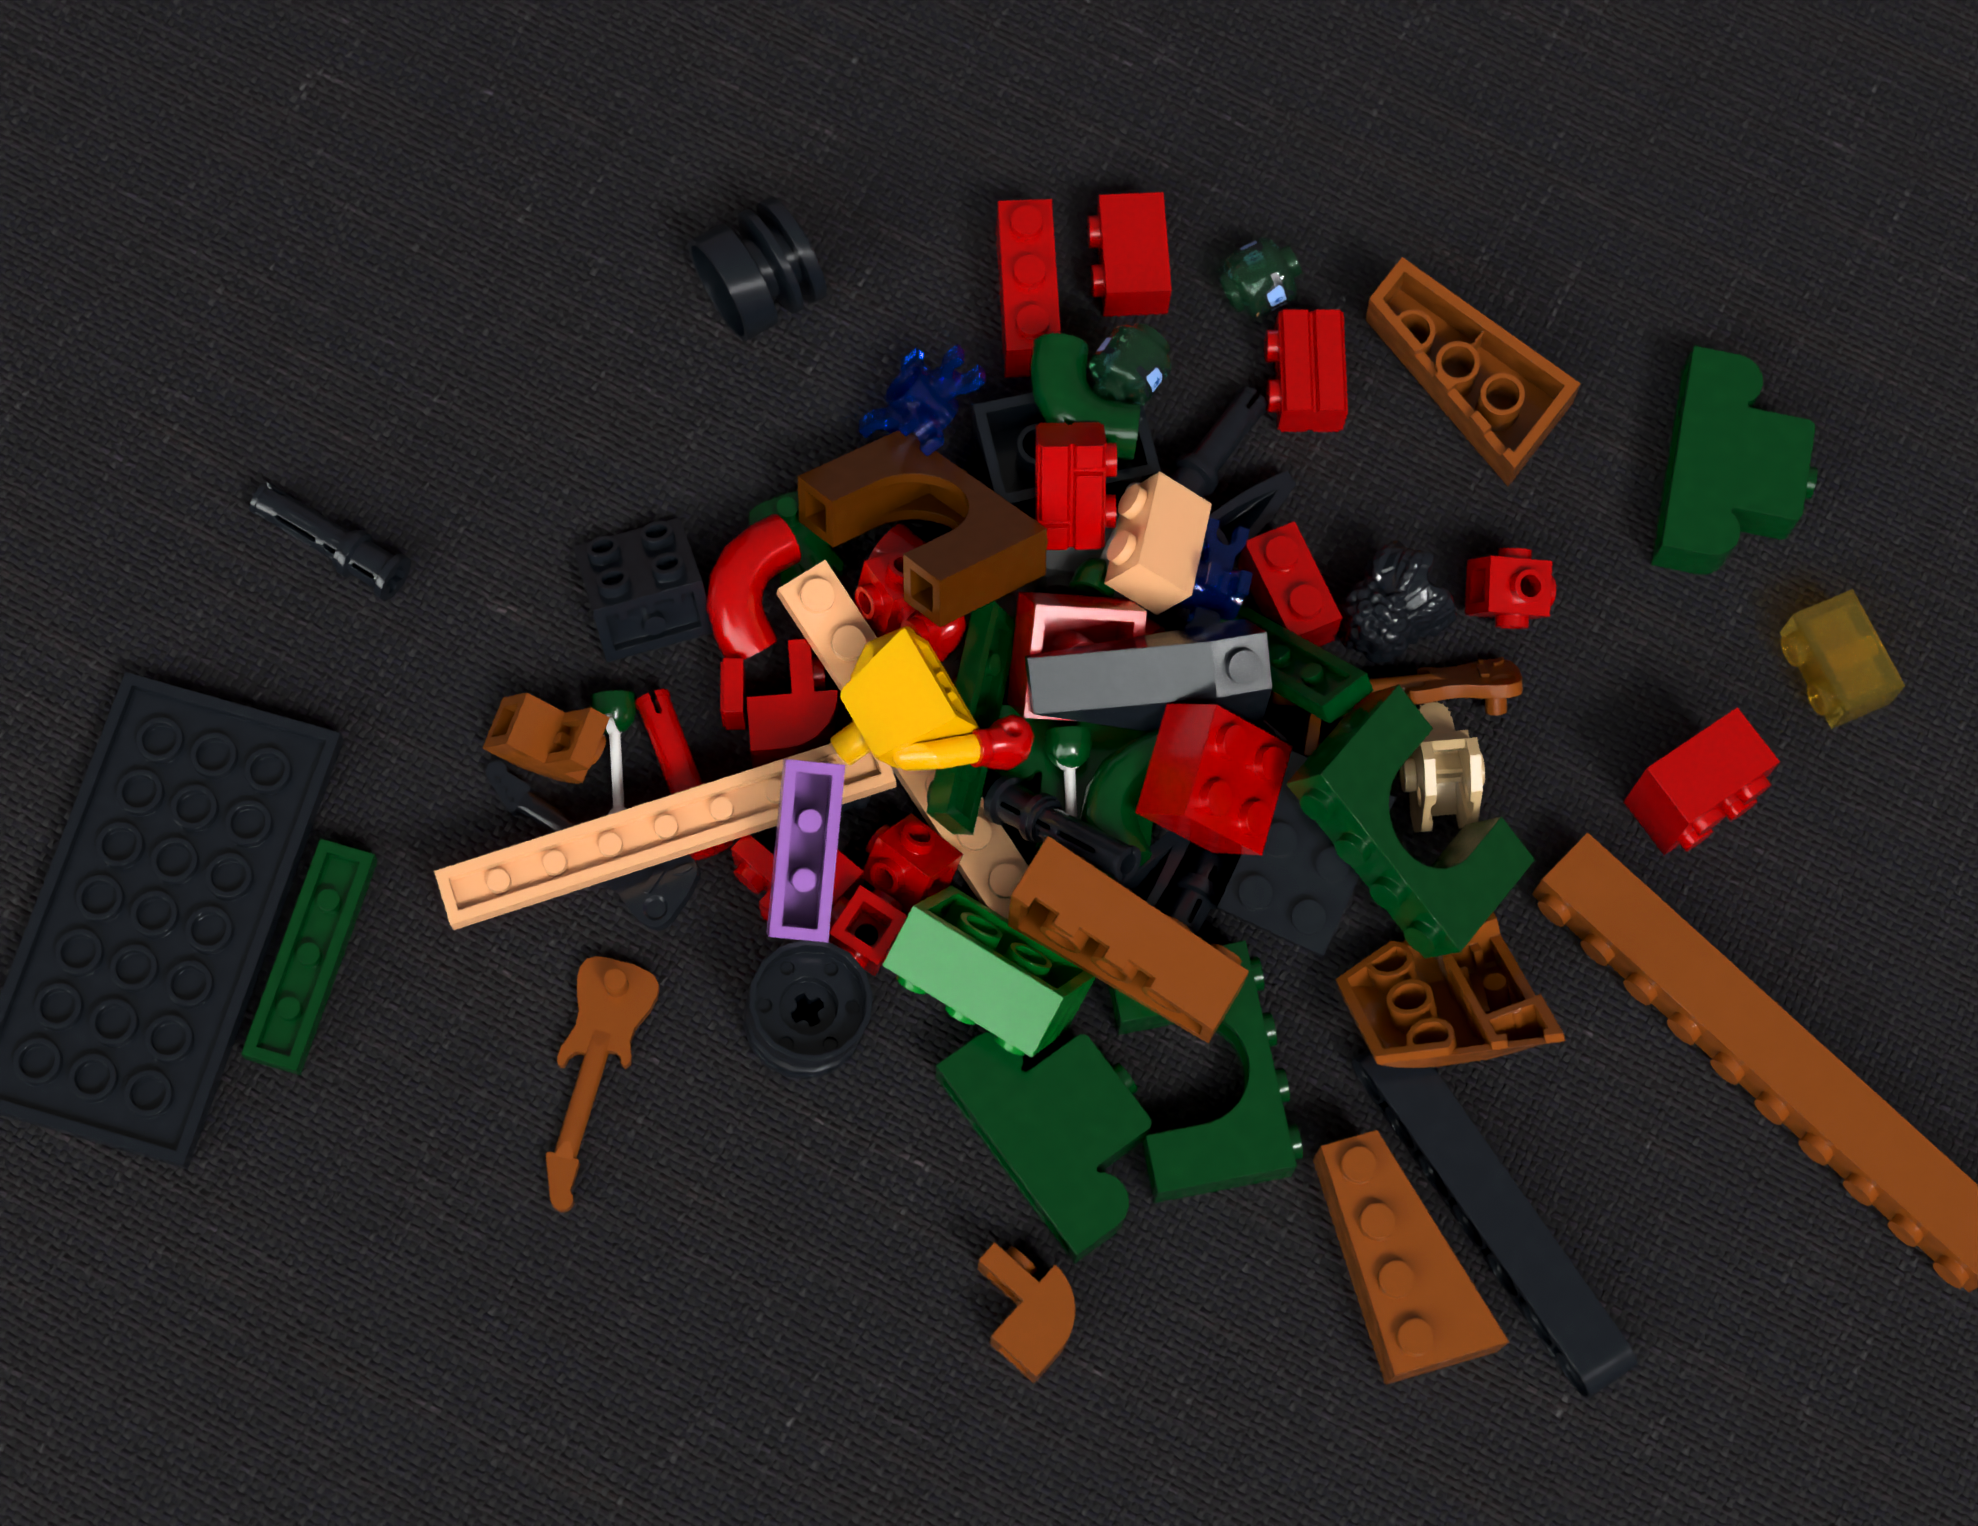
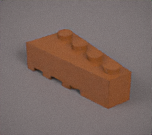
(1474, 369)
(1125, 941)
(1403, 1271)

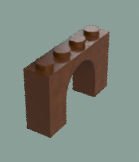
(892, 480)

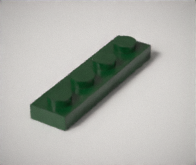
(1309, 673)
(981, 682)
(309, 957)

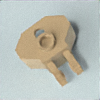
(1443, 772)

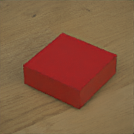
(733, 694)

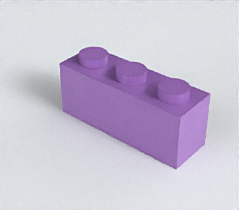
(805, 850)

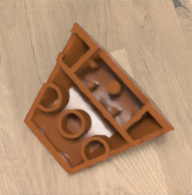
(1446, 1005)

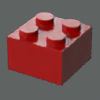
(1063, 622)
(1214, 779)
(1702, 783)

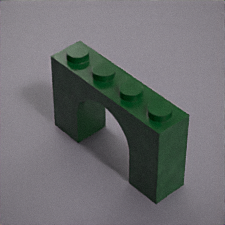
(1348, 794)
(1252, 1139)

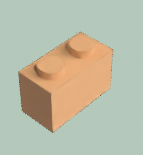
(1157, 543)

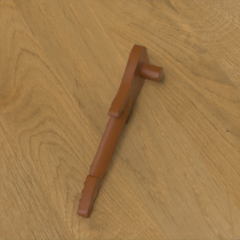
(1483, 679)
(611, 1005)

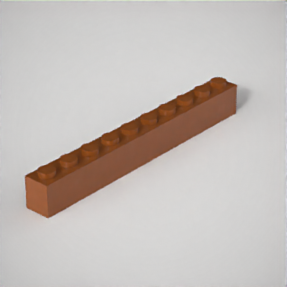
(1769, 1055)

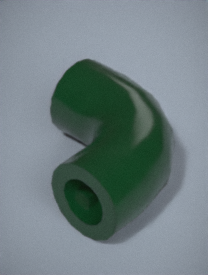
(1065, 396)
(1115, 792)

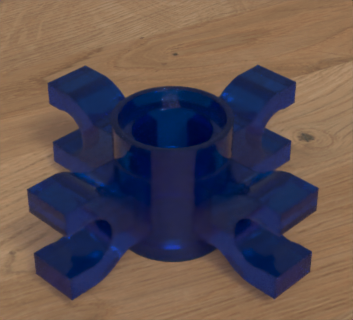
(924, 399)
(1217, 586)

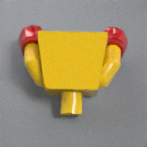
(912, 711)

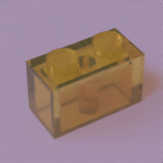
(1840, 659)

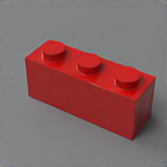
(1026, 279)

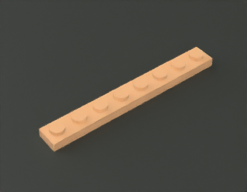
(838, 637)
(635, 838)

